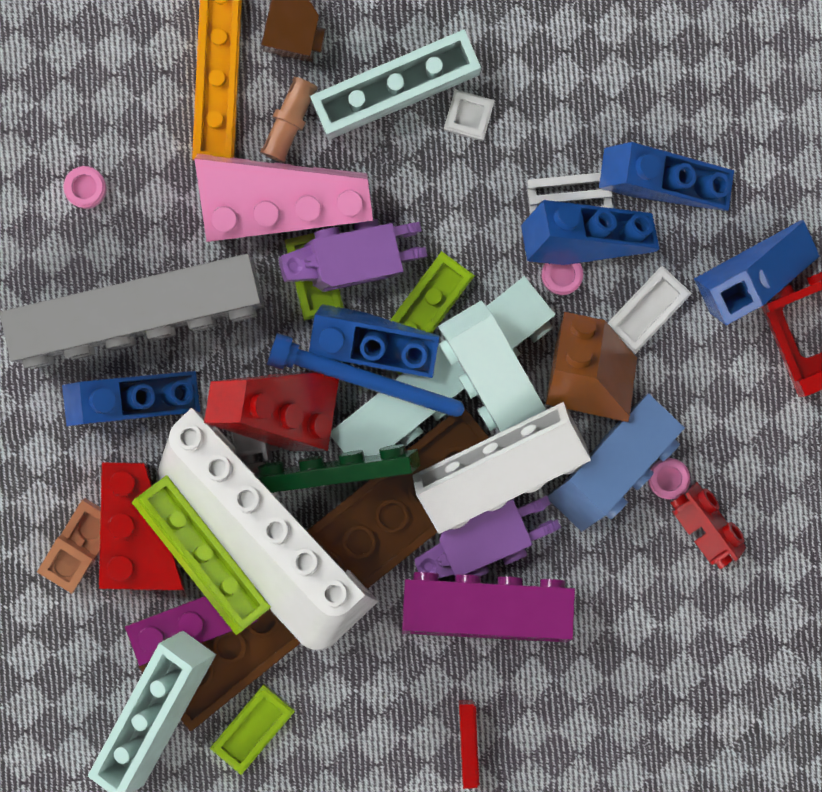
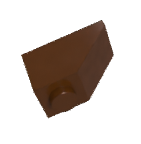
(293, 30)

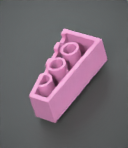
(269, 198)

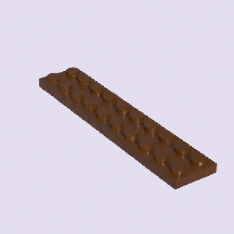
(362, 535)

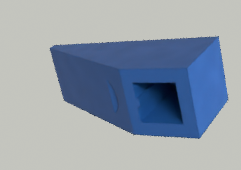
(665, 177)
(586, 233)
(757, 273)
(372, 341)
(130, 398)

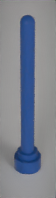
(287, 354)

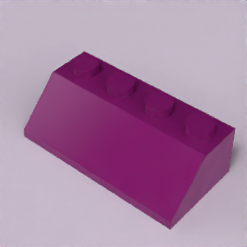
(488, 610)

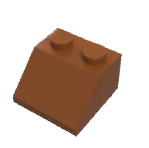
(591, 369)

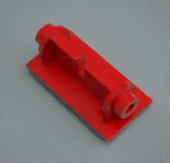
(703, 511)

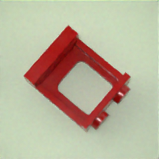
(804, 372)

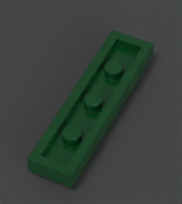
(350, 467)

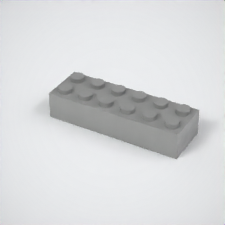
(132, 310)

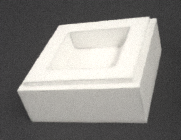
(469, 115)

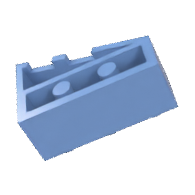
(618, 464)

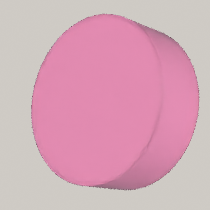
(85, 187)
(562, 278)
(669, 478)

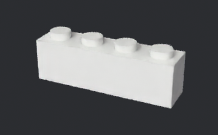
(501, 468)

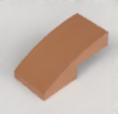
(74, 548)

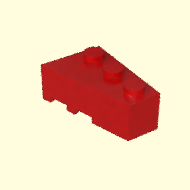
(276, 409)
(129, 547)

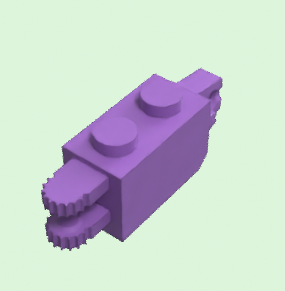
(351, 257)
(486, 540)

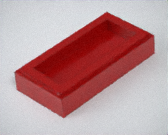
(468, 744)

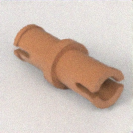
(289, 119)

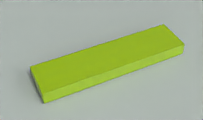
(201, 554)

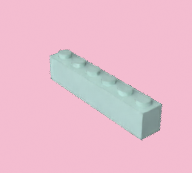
(388, 419)

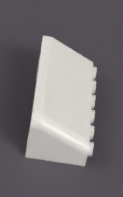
(262, 537)

